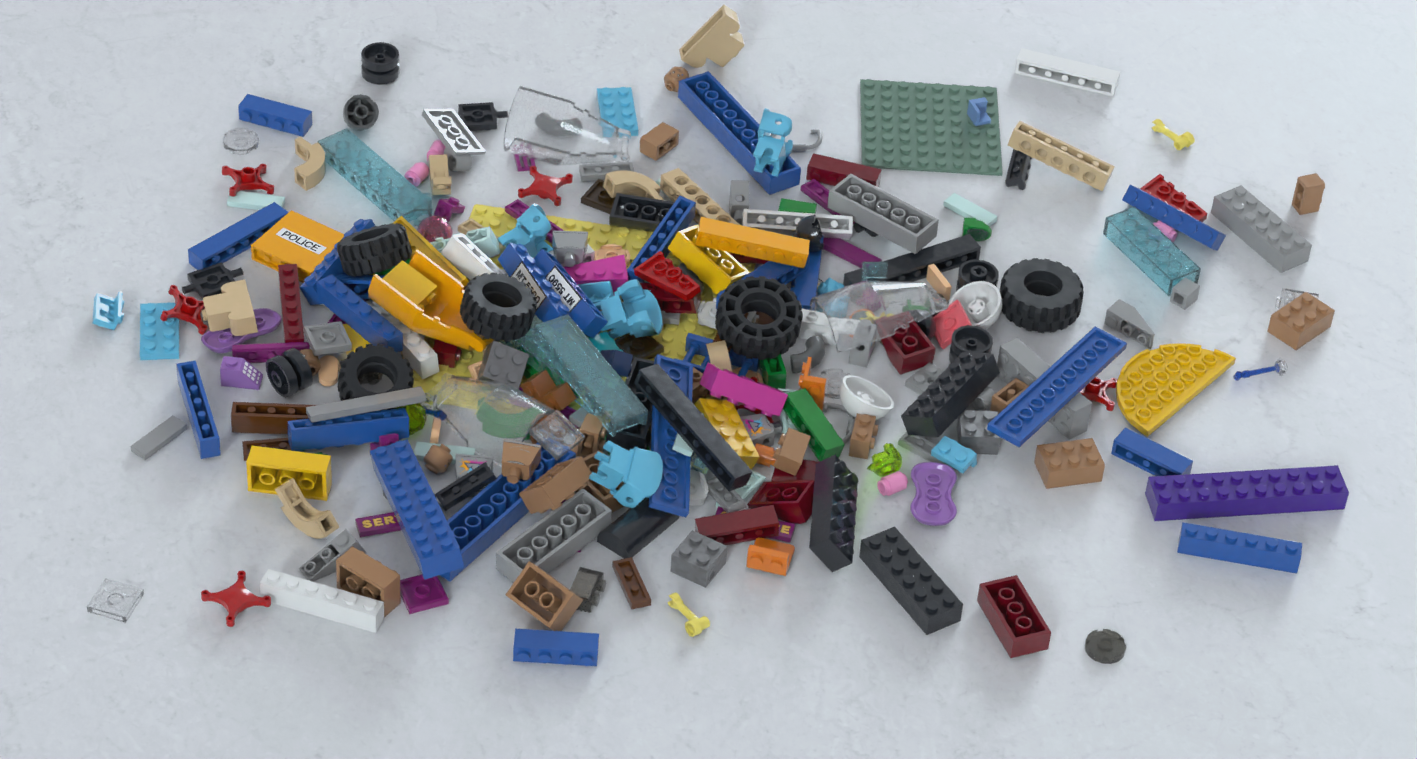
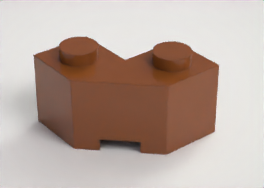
(544, 390)

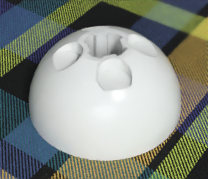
(981, 303)
(864, 397)

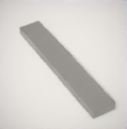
(365, 404)

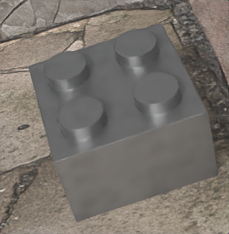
(503, 364)
(973, 432)
(698, 558)

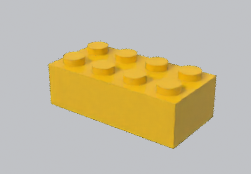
(712, 266)
(729, 425)
(272, 467)

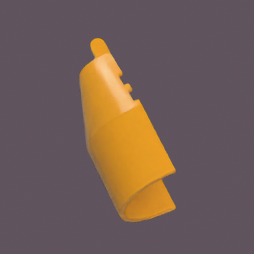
(438, 320)

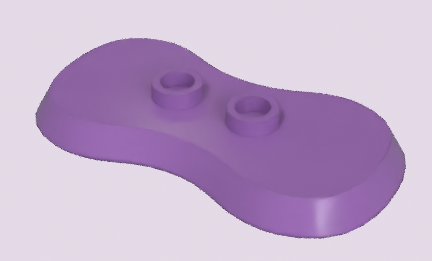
(222, 340)
(933, 493)

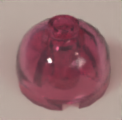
(435, 227)

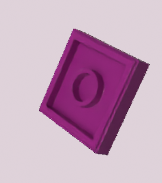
(422, 594)

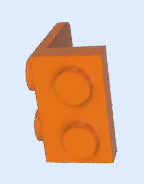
(814, 385)
(770, 556)

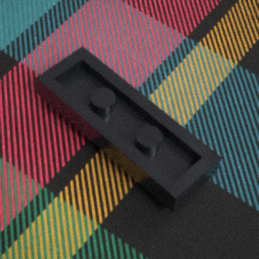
(465, 486)

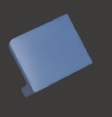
(977, 111)

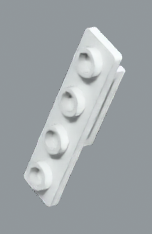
(816, 324)

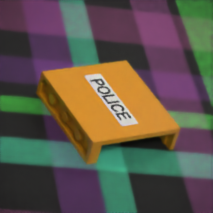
(295, 241)

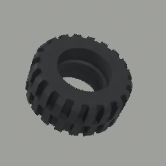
(374, 249)
(498, 307)
(373, 359)

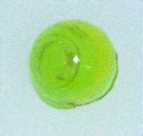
(417, 417)
(886, 461)

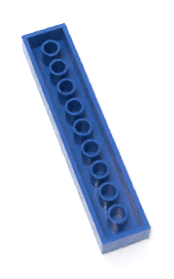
(733, 129)
(416, 509)
(494, 512)

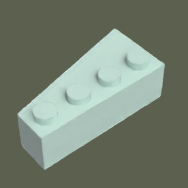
(482, 238)

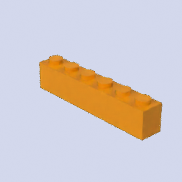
(752, 242)

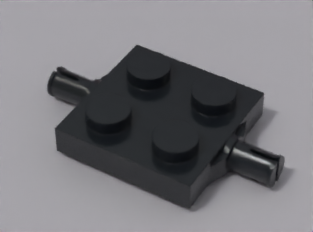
(480, 115)
(210, 280)

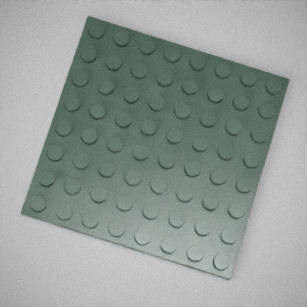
(928, 128)

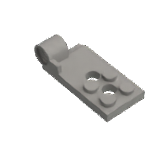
(455, 136)
(929, 373)

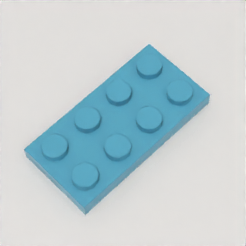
(618, 108)
(158, 337)

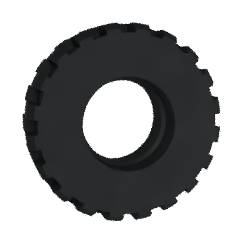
(762, 296)
(1045, 313)

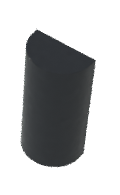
(638, 212)
(635, 529)

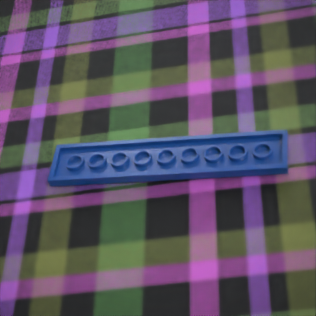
(1056, 386)
(674, 488)

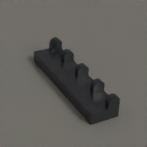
(1018, 170)

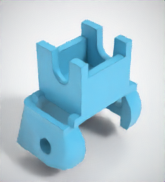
(770, 149)
(529, 231)
(636, 315)
(637, 468)

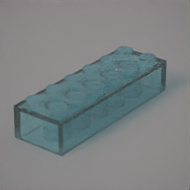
(1150, 249)

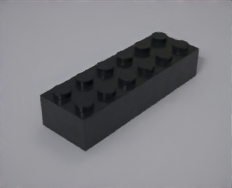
(950, 394)
(639, 434)
(833, 513)
(911, 580)

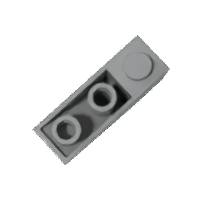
(1129, 322)
(325, 560)

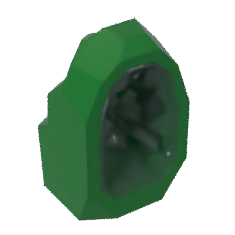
(976, 229)

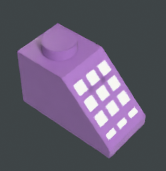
(239, 374)

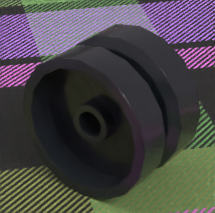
(380, 63)
(975, 271)
(970, 339)
(289, 372)

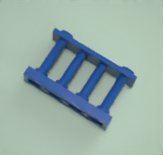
(697, 345)

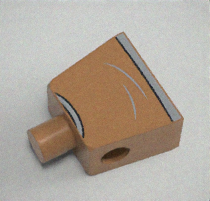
(519, 460)

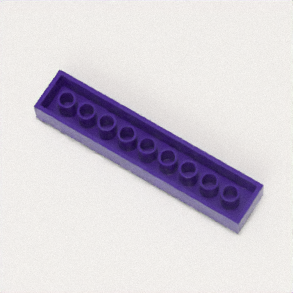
(1246, 493)

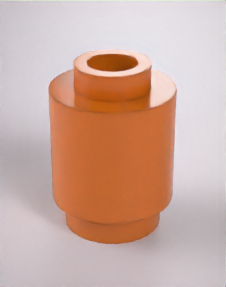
(766, 455)

